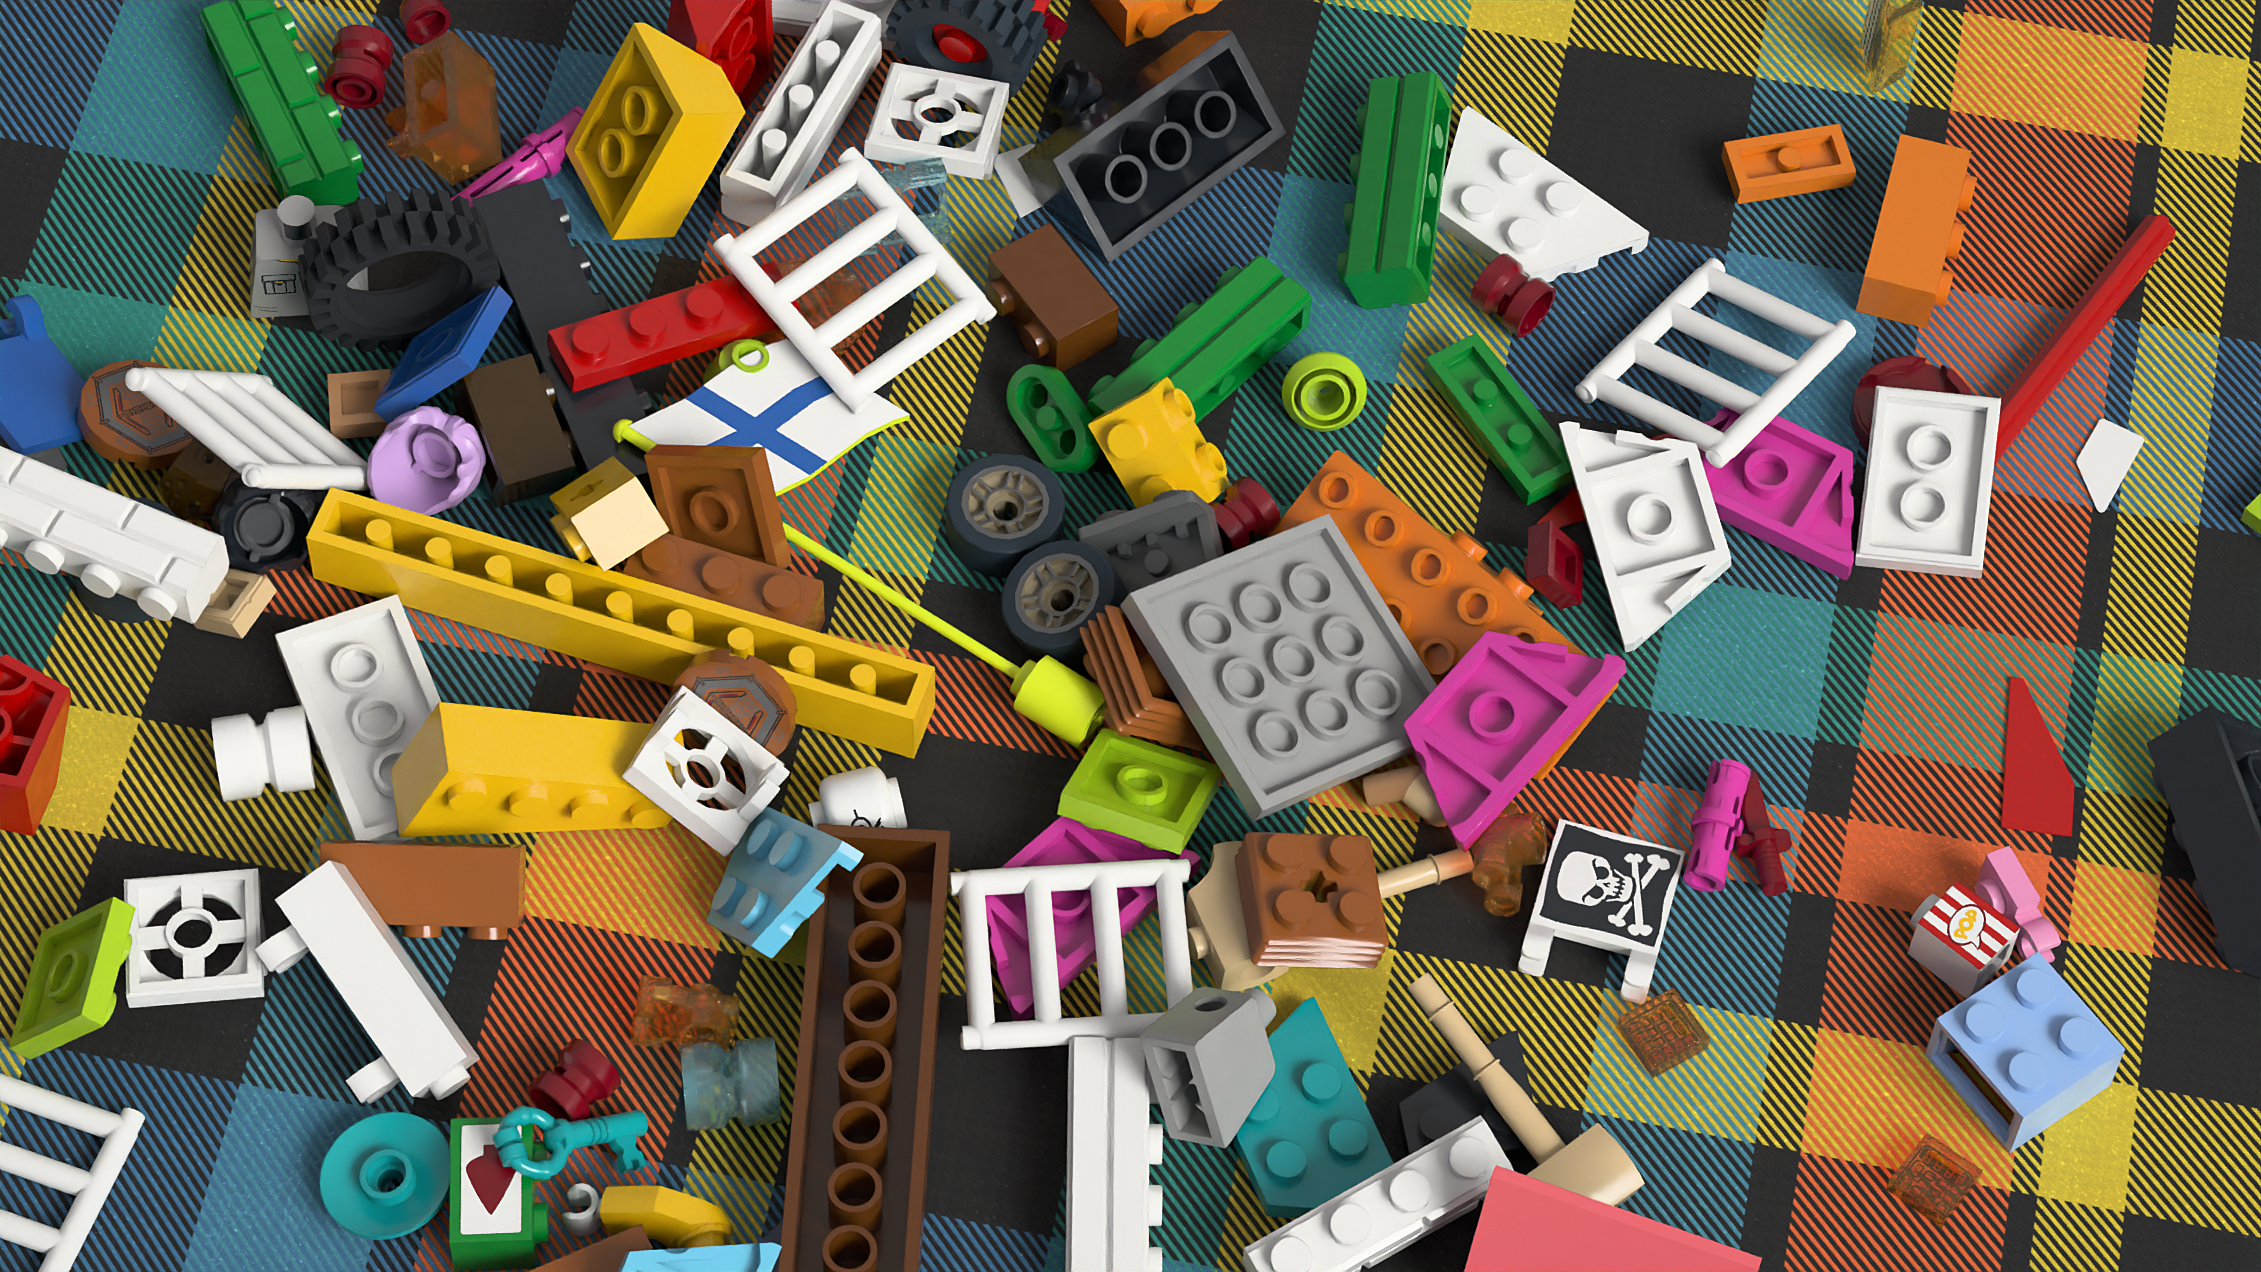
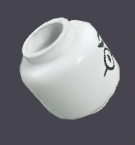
(859, 799)

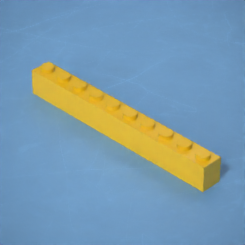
(611, 616)

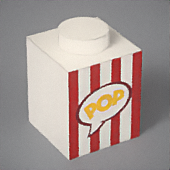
(1961, 939)

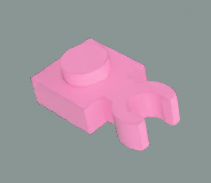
(2010, 892)

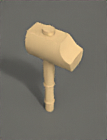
(1218, 919)
(1588, 1165)

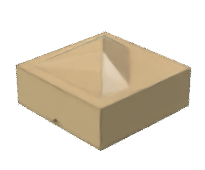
(236, 603)

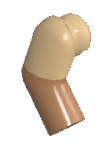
(1404, 785)

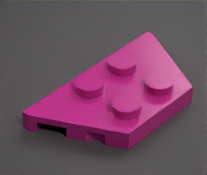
(1788, 492)
(1500, 723)
(1062, 844)

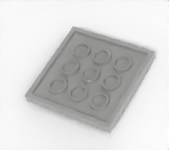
(1285, 664)

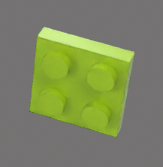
(1140, 791)
(73, 978)

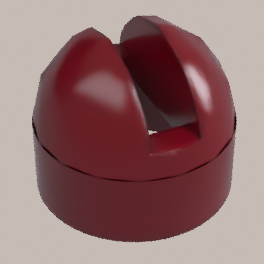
(424, 19)

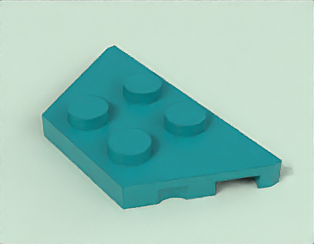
(1310, 1124)

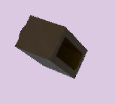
(518, 429)

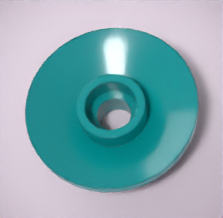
(372, 1155)

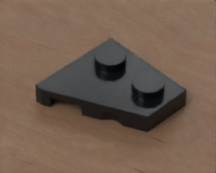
(1458, 1099)

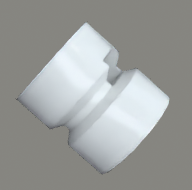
(263, 753)

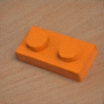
(1788, 164)

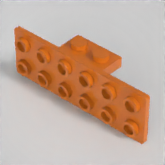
(1425, 575)

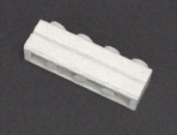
(802, 113)
(108, 540)
(1110, 1158)
(1386, 1209)

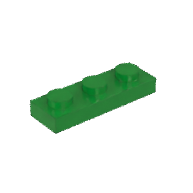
(1500, 418)

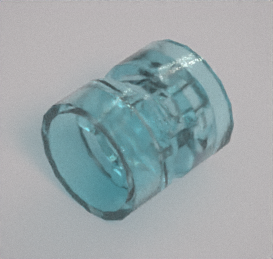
(730, 1084)

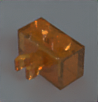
(448, 109)

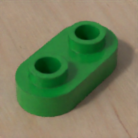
(1053, 425)

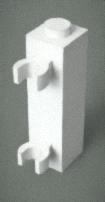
(376, 981)

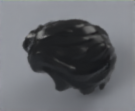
(265, 526)

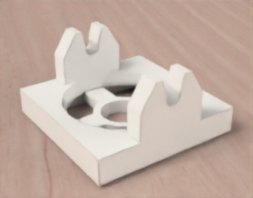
(938, 90)
(652, 778)
(150, 895)

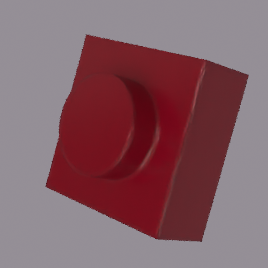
(1554, 565)

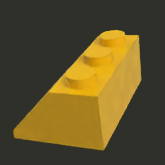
(653, 134)

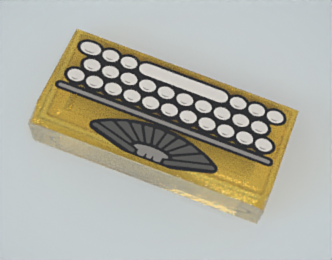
(1888, 40)

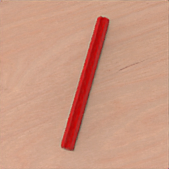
(2081, 327)

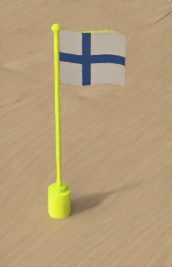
(803, 433)

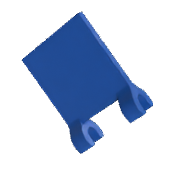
(36, 383)

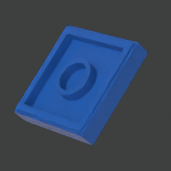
(443, 353)

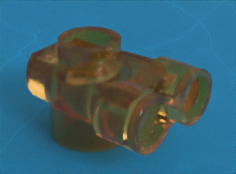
(1501, 852)
(682, 1014)

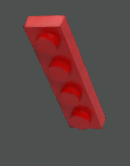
(659, 331)

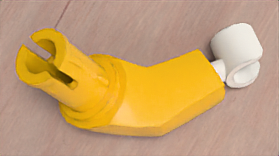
(664, 1214)

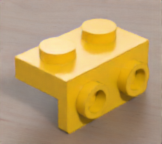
(1159, 446)

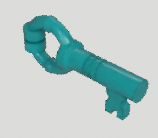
(563, 1136)

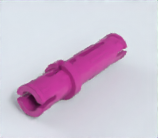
(536, 158)

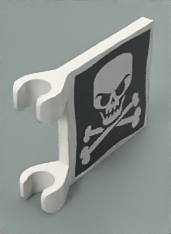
(1604, 895)

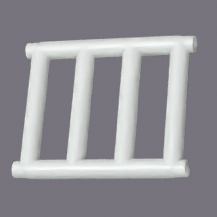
(817, 342)
(1754, 409)
(253, 428)
(1037, 884)
(89, 1187)

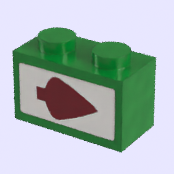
(493, 1206)

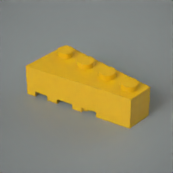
(520, 774)

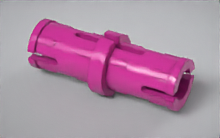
(1716, 825)

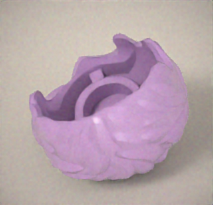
(426, 461)

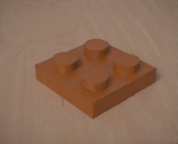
(720, 499)

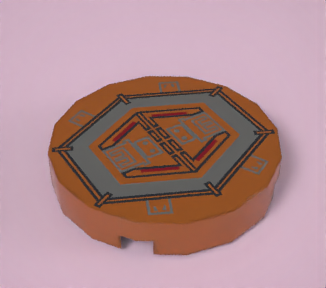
(126, 422)
(745, 694)

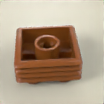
(1132, 684)
(1311, 900)

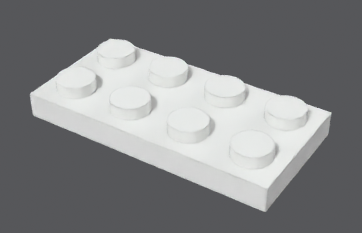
(363, 703)

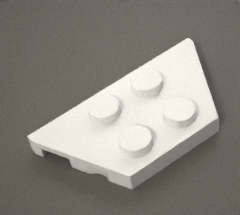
(1519, 204)
(1647, 523)

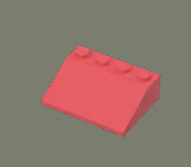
(1552, 1229)

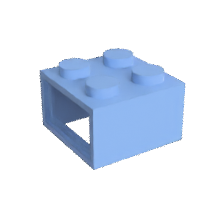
(2030, 1045)

